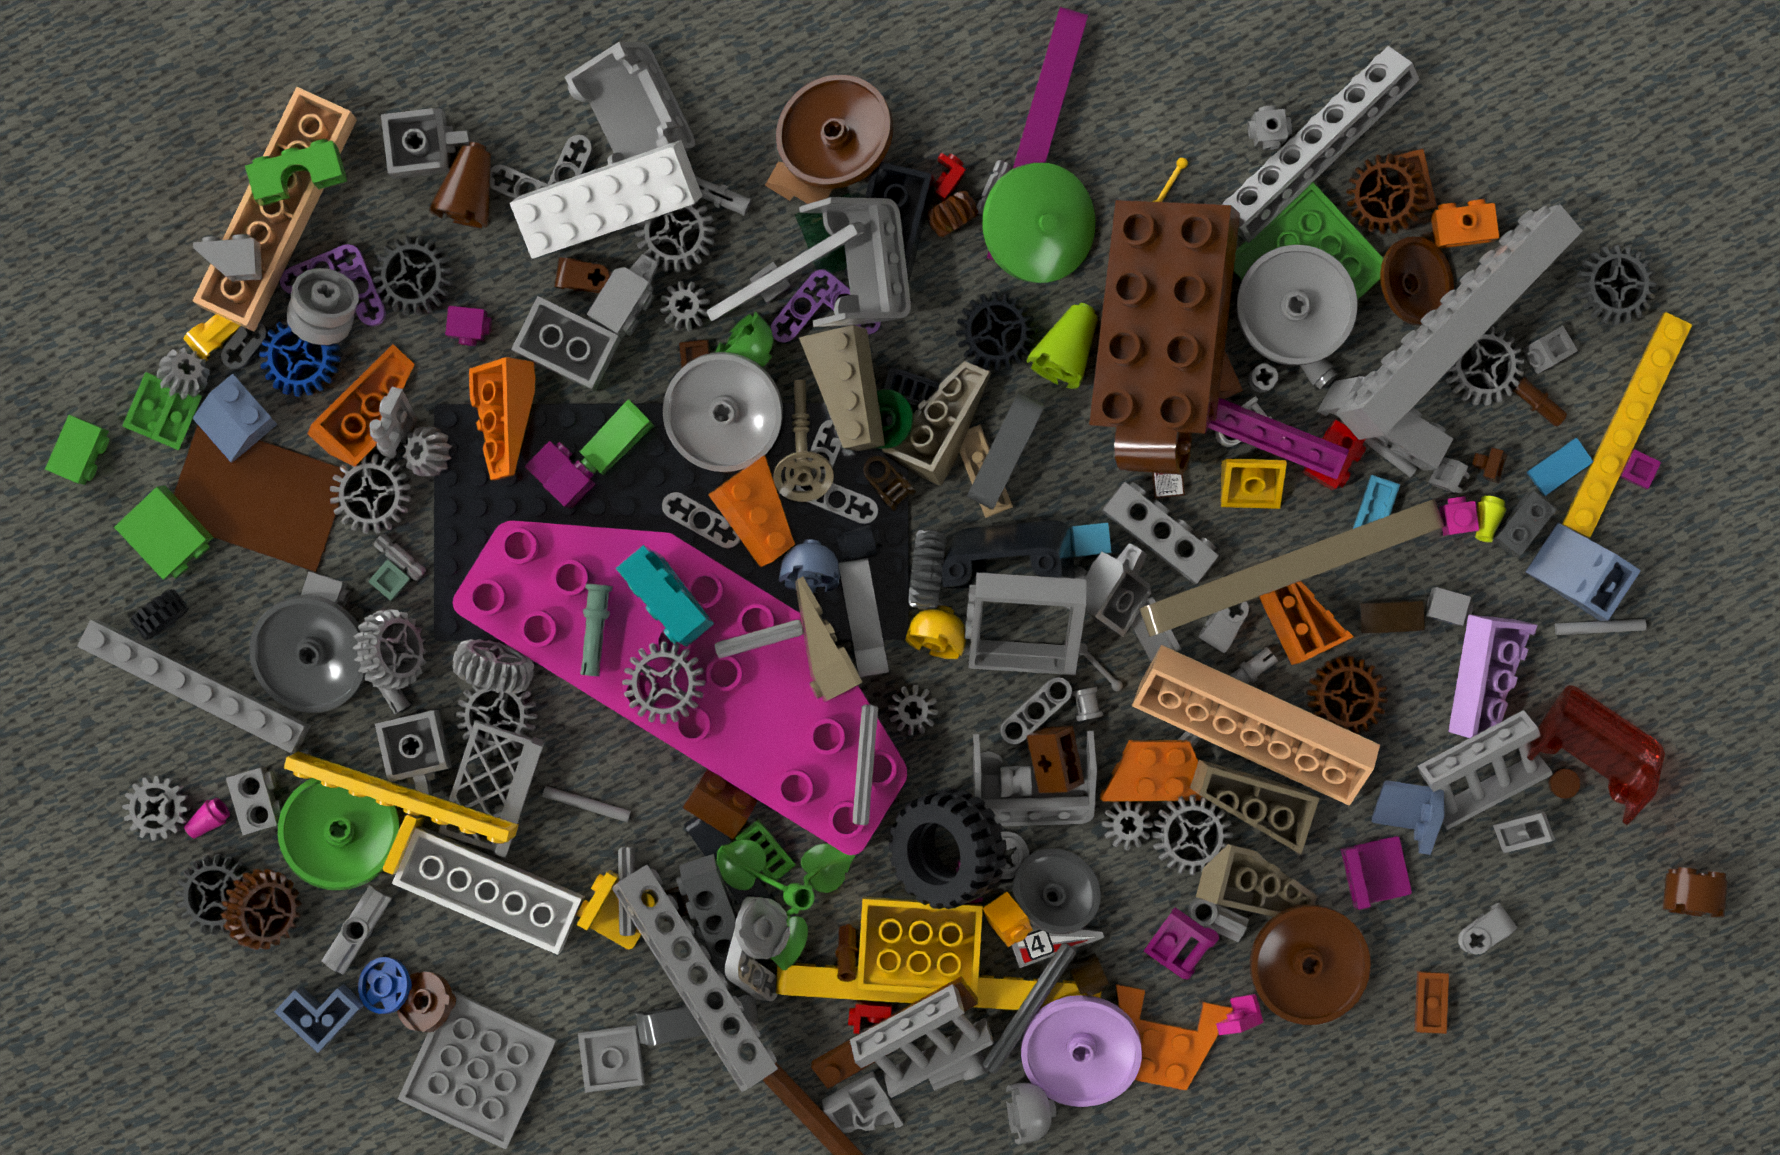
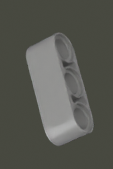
(1049, 704)

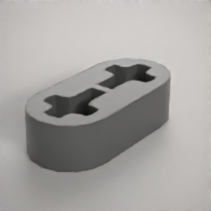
(250, 349)

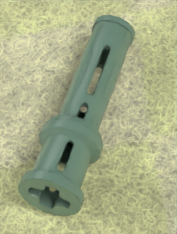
(595, 615)

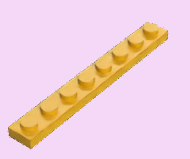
(1626, 424)
(392, 794)

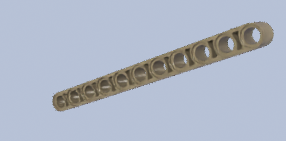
(1291, 567)

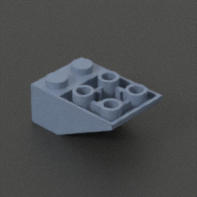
(1583, 572)

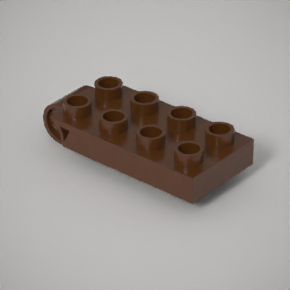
(1163, 329)

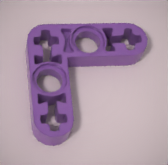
(357, 270)
(827, 296)

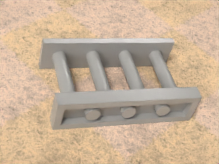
(1477, 752)
(913, 1023)

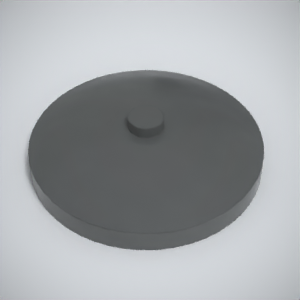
(306, 653)

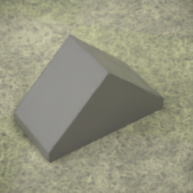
(1524, 831)

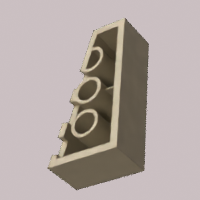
(847, 383)
(1265, 804)

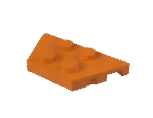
(1153, 772)

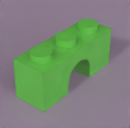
(270, 175)

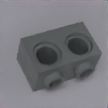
(1523, 524)

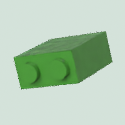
(164, 533)

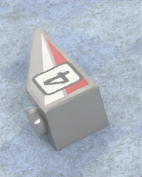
(1042, 945)

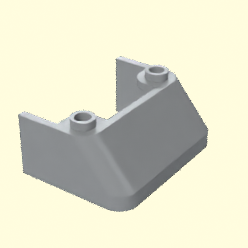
(873, 260)
(1039, 808)

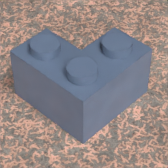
(316, 1021)

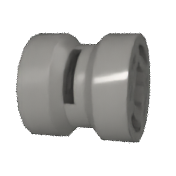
(1015, 781)

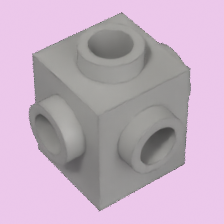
(1264, 136)

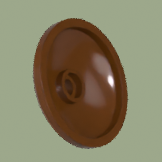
(1415, 278)

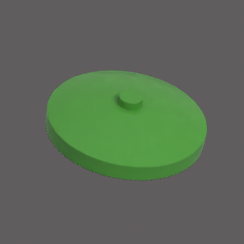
(1038, 222)
(335, 836)

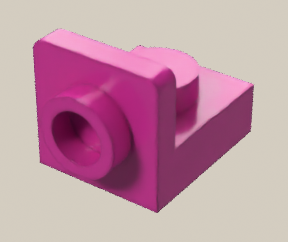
(1245, 1015)

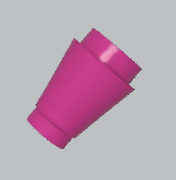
(208, 817)

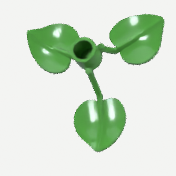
(824, 867)

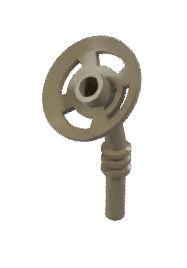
(802, 466)

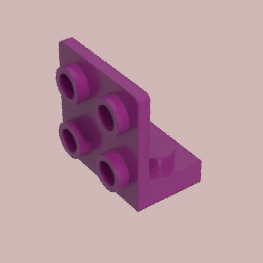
(1375, 871)

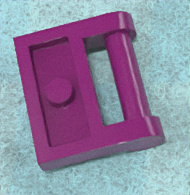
(1172, 938)

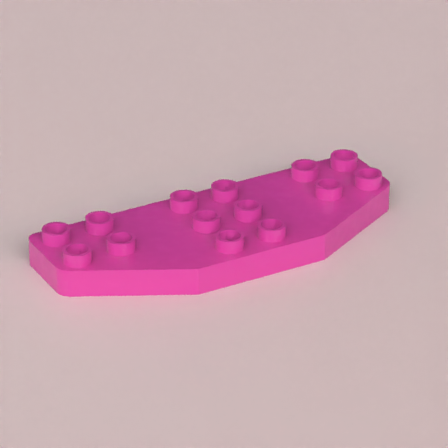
(757, 707)

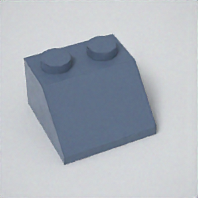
(233, 418)

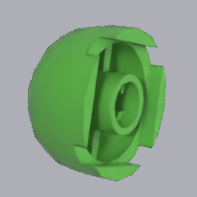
(751, 339)

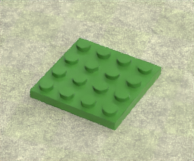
(1316, 223)

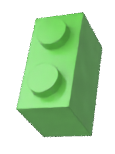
(78, 450)

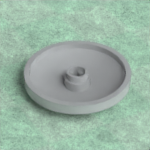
(1296, 305)
(722, 411)

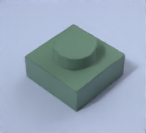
(390, 580)

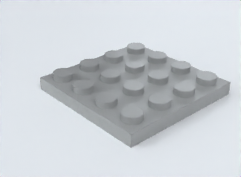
(478, 1071)

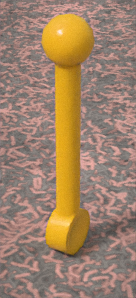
(1181, 164)

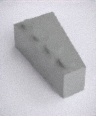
(1410, 438)

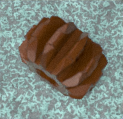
(952, 213)

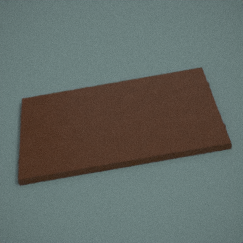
(262, 500)

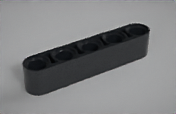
(709, 842)

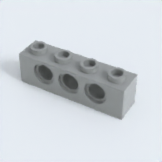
(1203, 550)

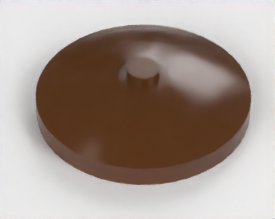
(834, 131)
(1310, 964)

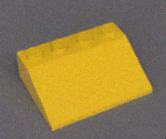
(917, 946)

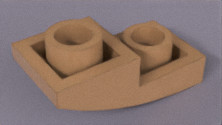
(787, 185)

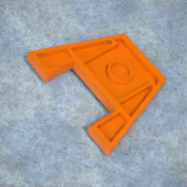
(1171, 1052)

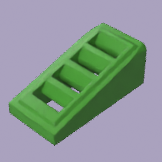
(766, 835)

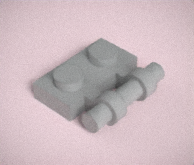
(395, 423)

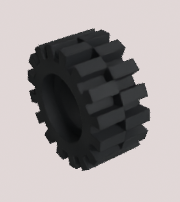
(159, 614)

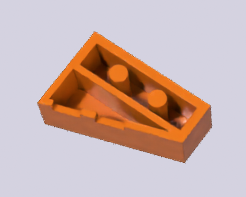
(755, 512)
(1302, 622)

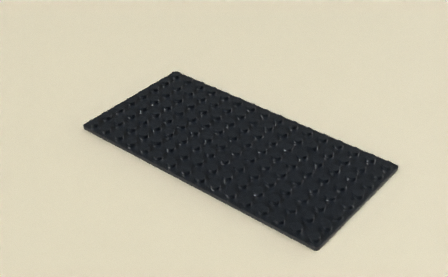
(631, 498)

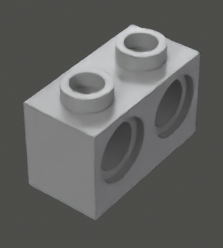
(247, 802)

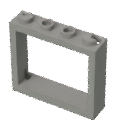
(1020, 655)

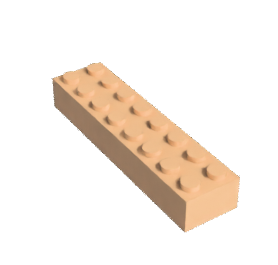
(279, 223)
(1256, 725)

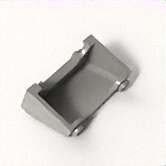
(630, 100)

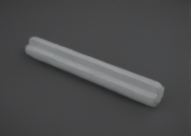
(865, 764)

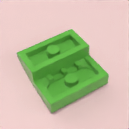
(159, 414)

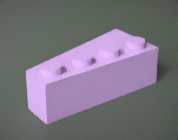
(1487, 672)

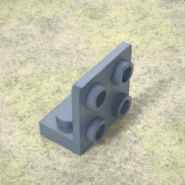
(1411, 808)

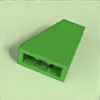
(615, 438)

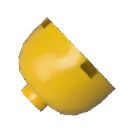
(938, 631)

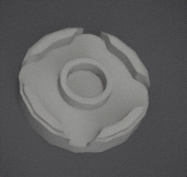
(762, 928)

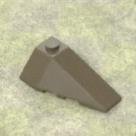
(942, 424)
(828, 665)
(1250, 883)

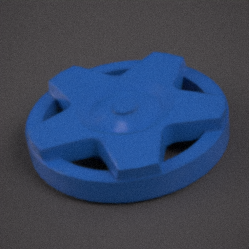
(384, 985)

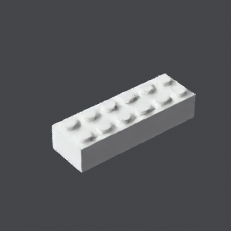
(606, 199)
(488, 889)

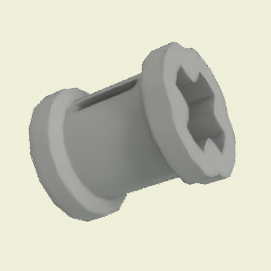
(1267, 370)
(1087, 703)

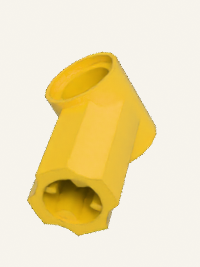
(210, 335)

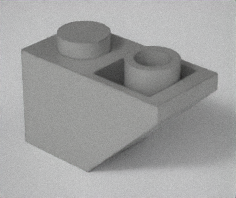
(235, 258)

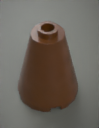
(466, 188)

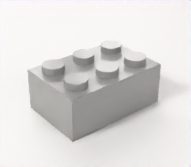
(566, 344)

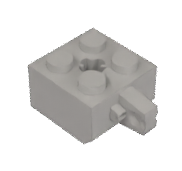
(433, 155)
(624, 297)
(1116, 589)
(429, 757)

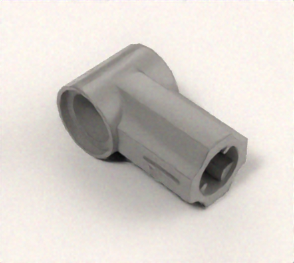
(1220, 919)
(965, 1069)

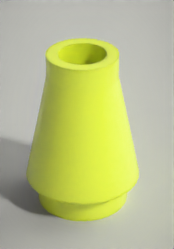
(1489, 514)

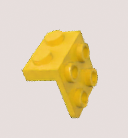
(603, 911)

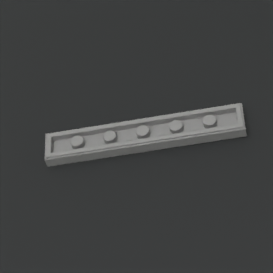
(786, 270)

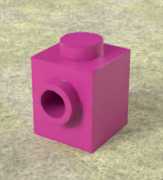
(1459, 516)

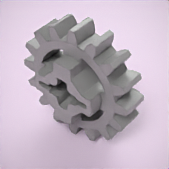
(165, 817)

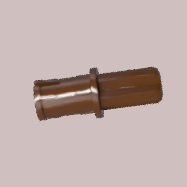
(1540, 402)
(846, 953)

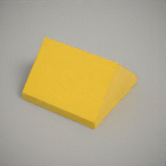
(1252, 483)

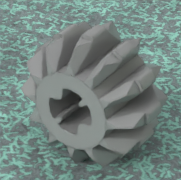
(688, 315)
(183, 373)
(427, 451)
(905, 717)
(1117, 827)

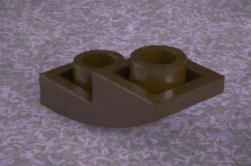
(1393, 616)
(1088, 975)

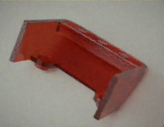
(1604, 743)

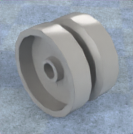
(322, 306)

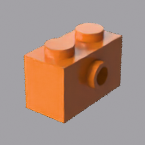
(1464, 225)

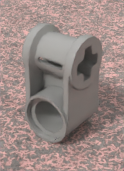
(1222, 628)
(1489, 927)

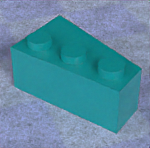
(665, 596)

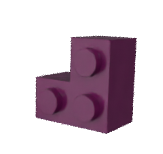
(560, 475)

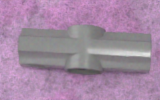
(346, 944)

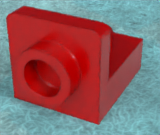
(947, 182)
(873, 1011)

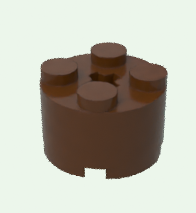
(1695, 892)

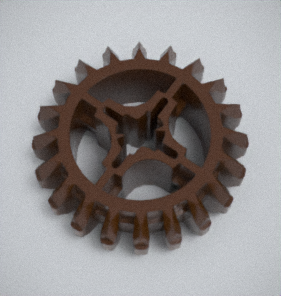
(1382, 181)
(1348, 682)
(264, 925)

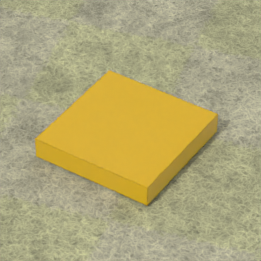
(401, 842)

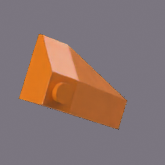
(503, 399)
(344, 425)

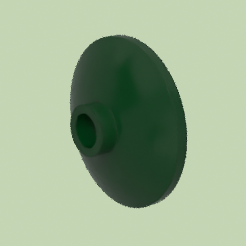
(898, 406)

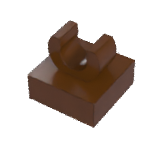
(1492, 465)

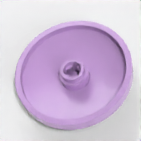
(1081, 1050)

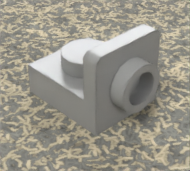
(1549, 349)

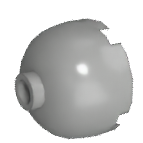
(1029, 1112)

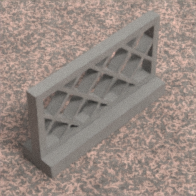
(518, 787)

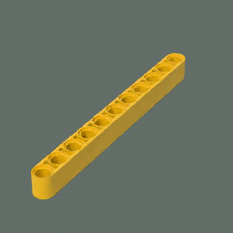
(992, 992)

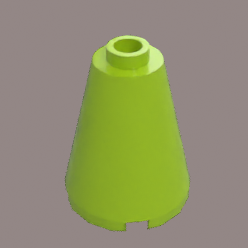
(1066, 347)

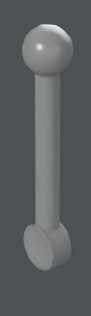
(1116, 685)

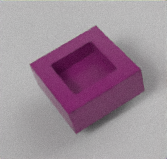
(1640, 469)

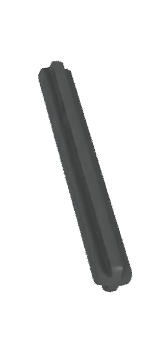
(1029, 1008)

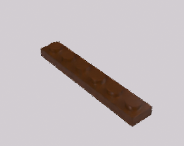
(840, 1063)

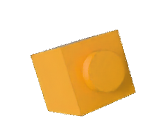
(1007, 919)

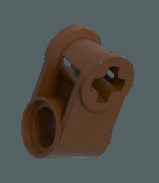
(578, 275)

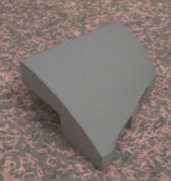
(853, 1112)

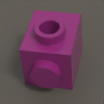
(467, 325)

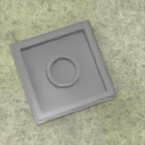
(611, 1058)

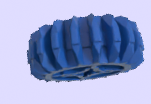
(294, 369)

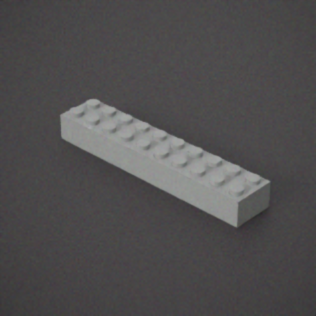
(1458, 322)

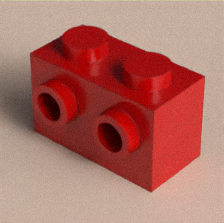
(1344, 437)

